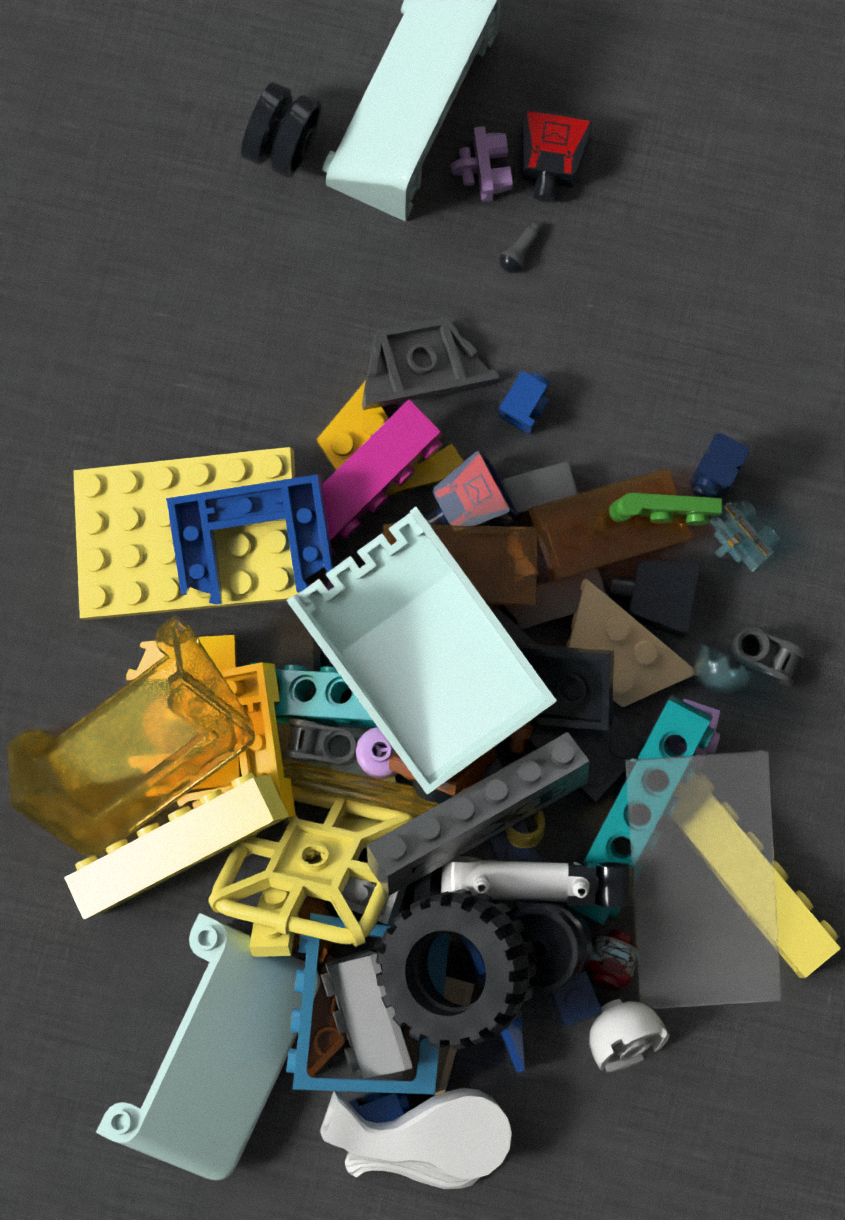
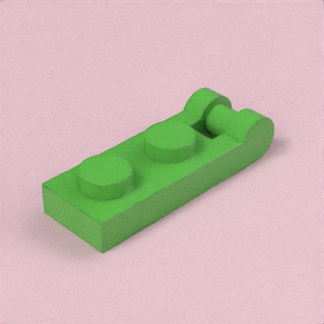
(666, 508)

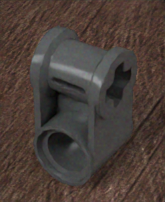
(769, 656)
(317, 743)

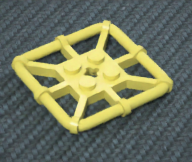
(322, 880)

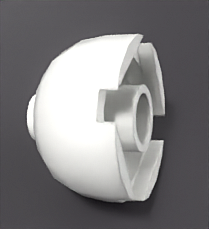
(624, 1034)

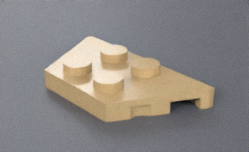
(640, 659)

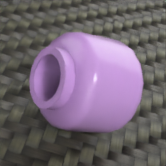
(373, 765)

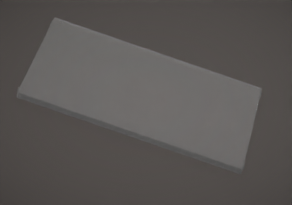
(704, 879)

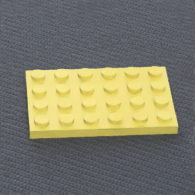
(128, 542)

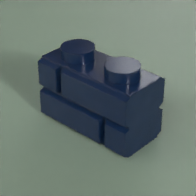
(718, 467)

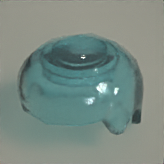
(714, 671)

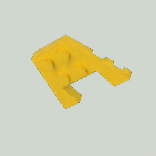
(355, 426)

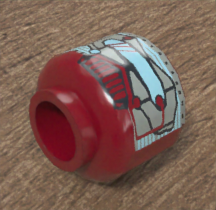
(612, 960)

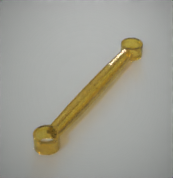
(384, 795)

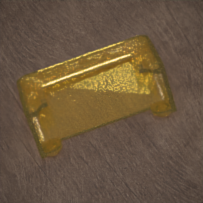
(132, 750)

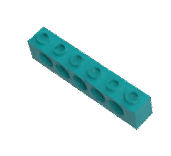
(325, 705)
(675, 719)

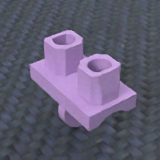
(485, 147)

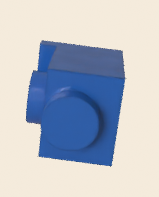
(524, 401)
(381, 1106)

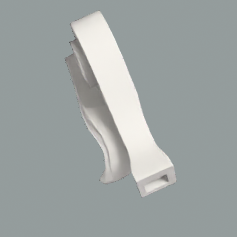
(437, 1143)

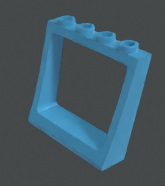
(427, 1055)

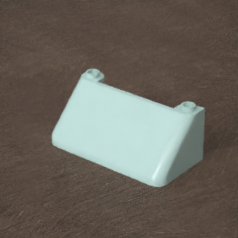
(409, 101)
(218, 1060)

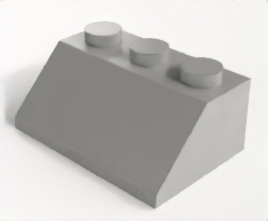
(372, 1033)

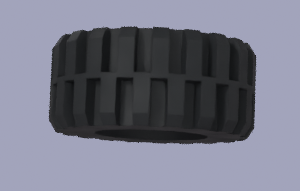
(409, 983)

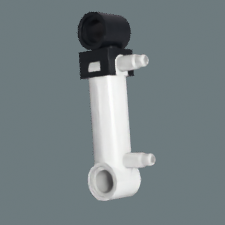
(570, 882)

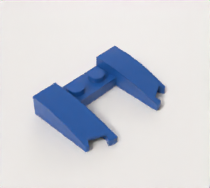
(198, 515)

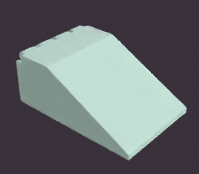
(422, 652)

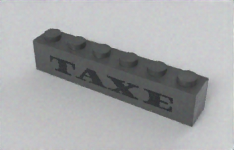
(477, 813)

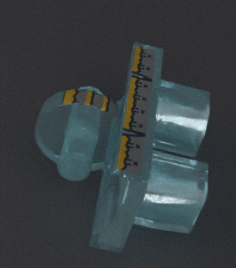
(740, 537)

